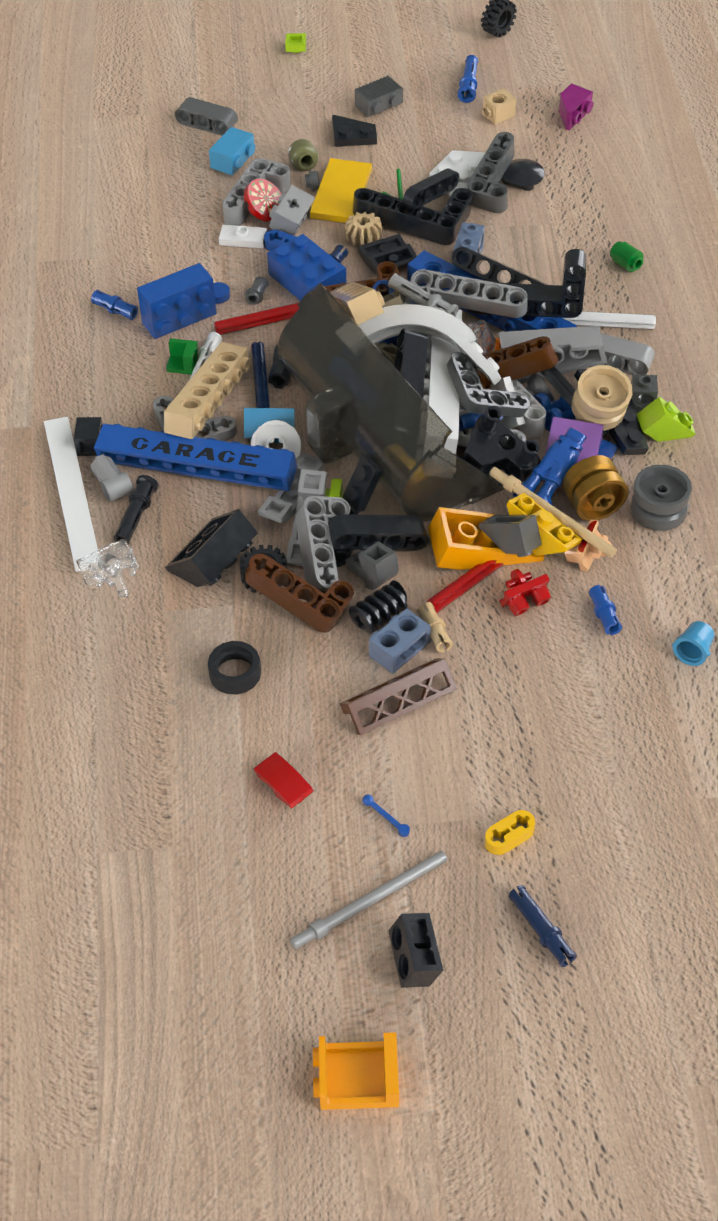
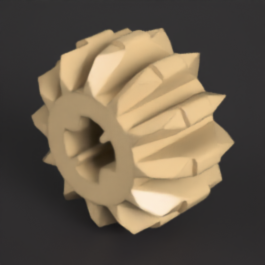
(363, 228)

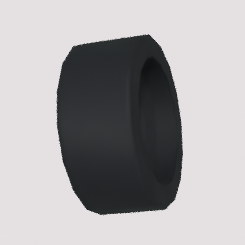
(234, 684)

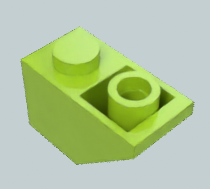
(665, 422)

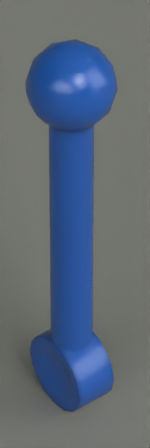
(403, 829)

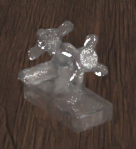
(109, 562)

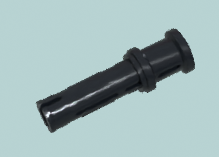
(138, 501)

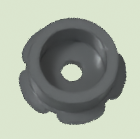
(312, 180)

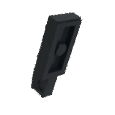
(362, 484)

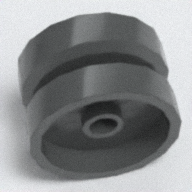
(661, 497)

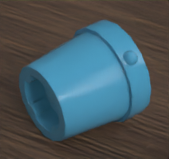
(694, 644)

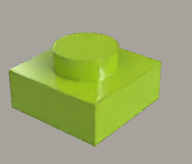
(295, 42)
(336, 488)

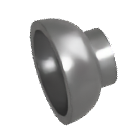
(537, 385)

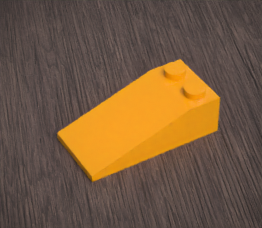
(463, 545)

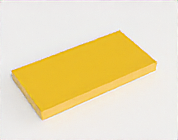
(337, 189)

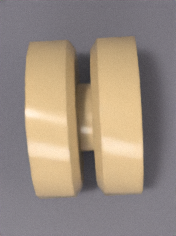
(602, 396)

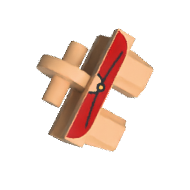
(585, 552)

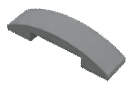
(310, 484)
(284, 503)

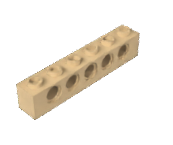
(359, 301)
(206, 390)

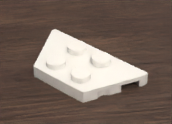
(462, 162)

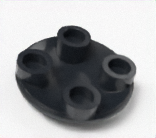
(523, 174)

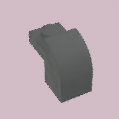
(374, 565)

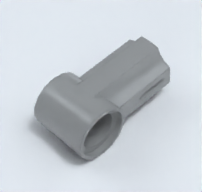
(112, 481)

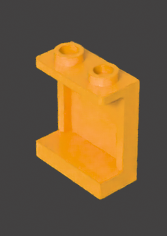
(357, 1074)

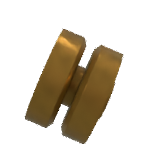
(595, 488)

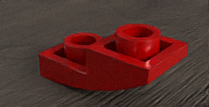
(283, 779)

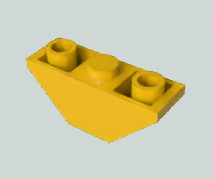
(553, 534)

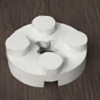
(278, 429)

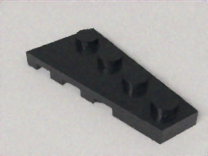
(628, 433)

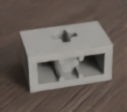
(292, 210)

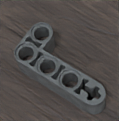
(484, 182)

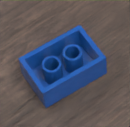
(303, 265)
(177, 300)

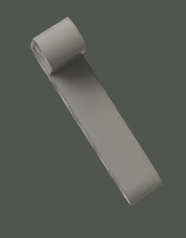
(479, 300)

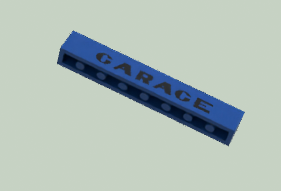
(197, 457)

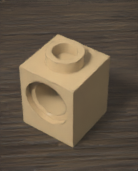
(499, 106)

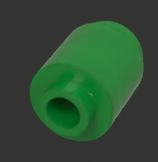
(626, 256)

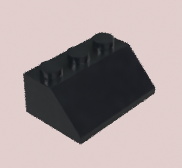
(213, 549)

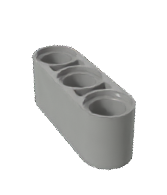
(627, 355)

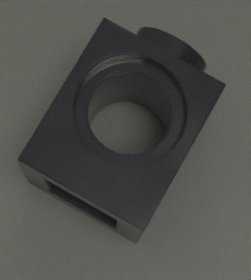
(86, 435)

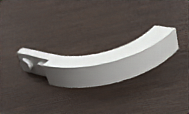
(434, 323)

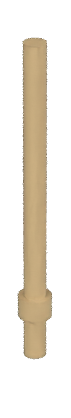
(514, 485)

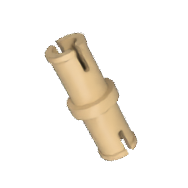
(438, 626)

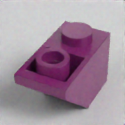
(574, 105)

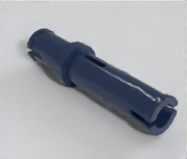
(549, 935)

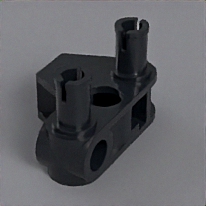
(492, 449)

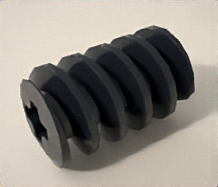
(379, 607)

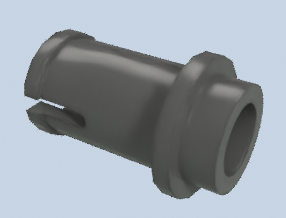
(255, 294)

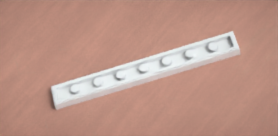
(70, 488)

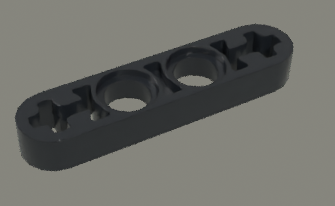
(431, 188)

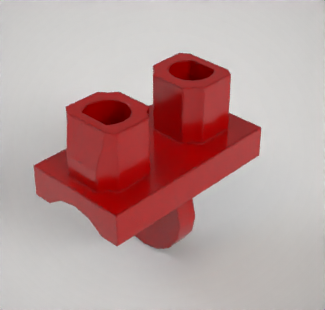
(515, 597)

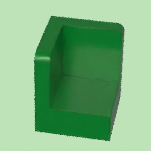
(182, 356)

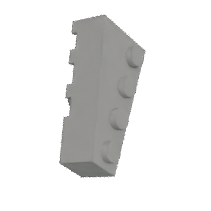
(573, 346)

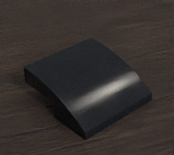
(387, 249)

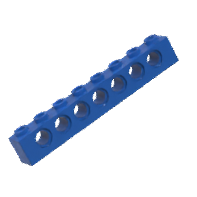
(433, 263)

